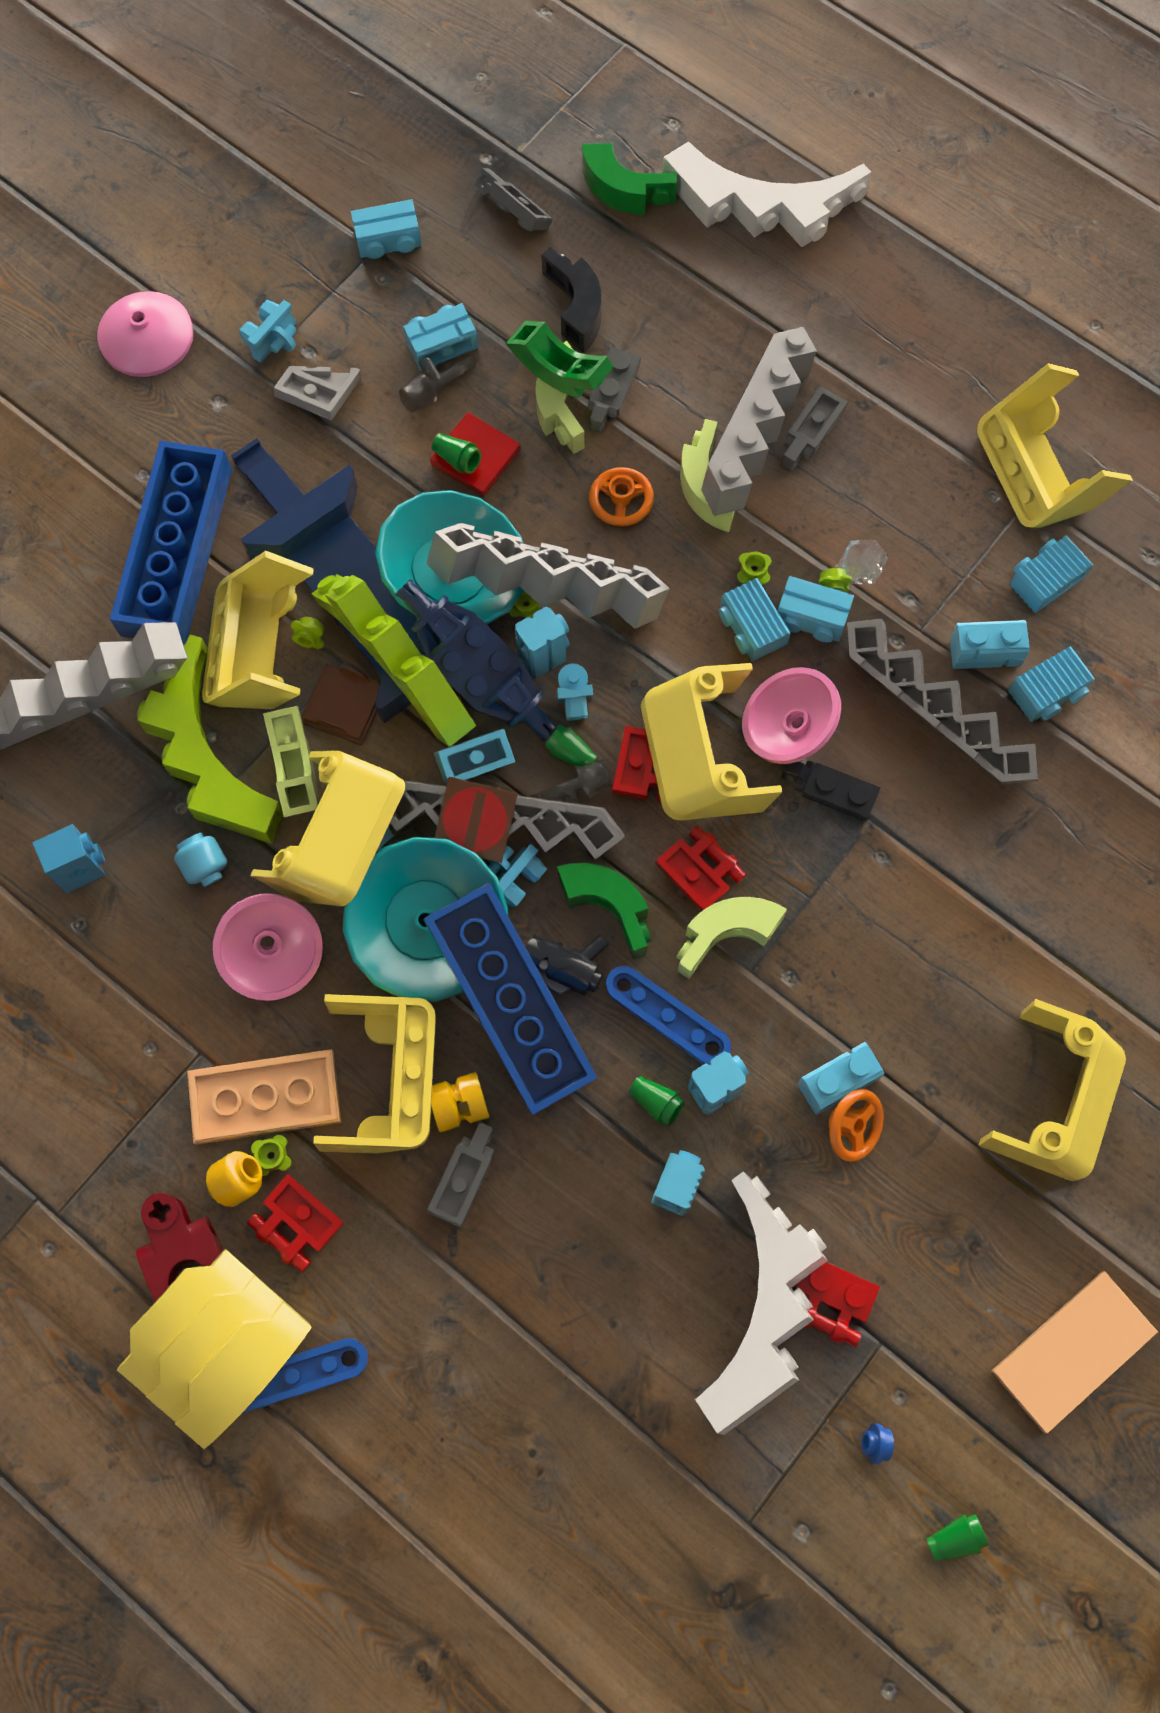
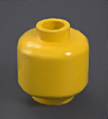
(234, 1178)

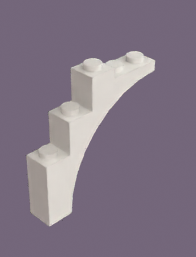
(758, 204)
(759, 1369)

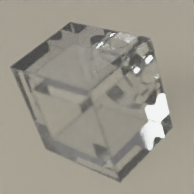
(863, 560)

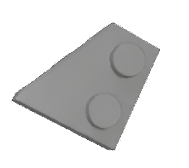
(316, 388)

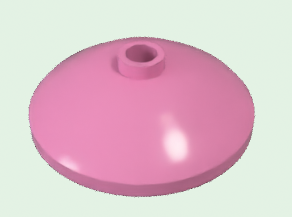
(149, 345)
(784, 704)
(271, 970)

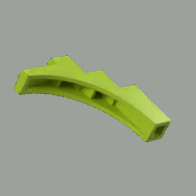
(393, 649)
(218, 794)

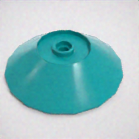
(407, 540)
(384, 914)

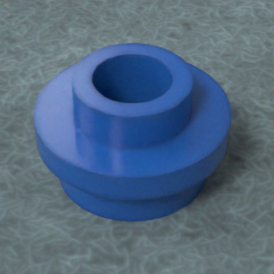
(877, 1443)

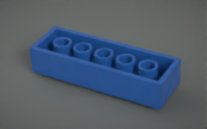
(172, 538)
(510, 998)

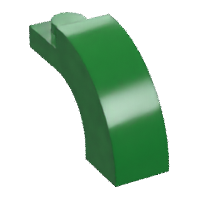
(621, 187)
(555, 362)
(610, 890)

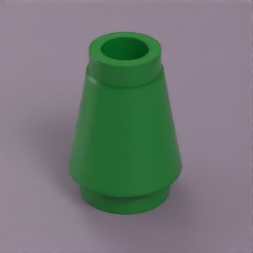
(459, 453)
(570, 747)
(657, 1100)
(958, 1539)

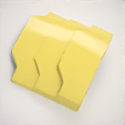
(211, 1346)

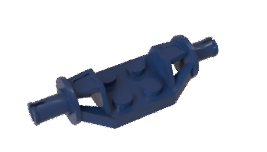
(476, 661)

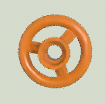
(621, 481)
(852, 1124)

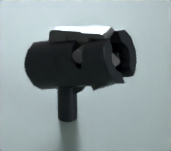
(567, 969)

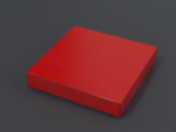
(496, 449)

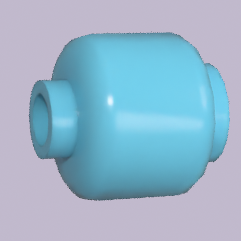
(200, 860)

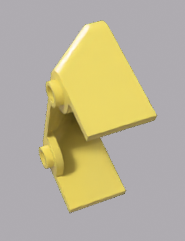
(1025, 461)
(246, 634)
(682, 752)
(341, 834)
(410, 1028)
(1072, 1147)

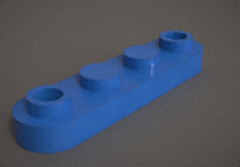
(666, 1014)
(313, 1371)

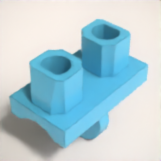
(273, 333)
(574, 691)
(524, 863)

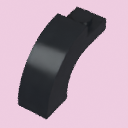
(579, 281)

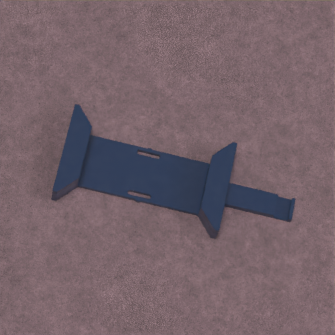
(321, 535)

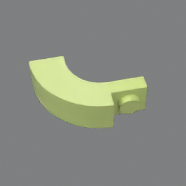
(557, 417)
(693, 470)
(294, 769)
(725, 919)

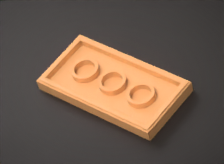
(263, 1097)
(1074, 1352)

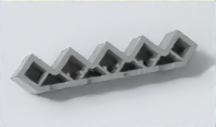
(757, 420)
(547, 573)
(87, 685)
(939, 704)
(545, 819)

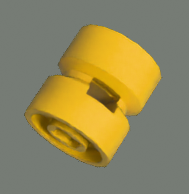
(449, 1112)

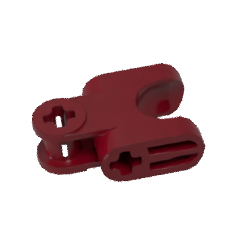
(173, 1242)

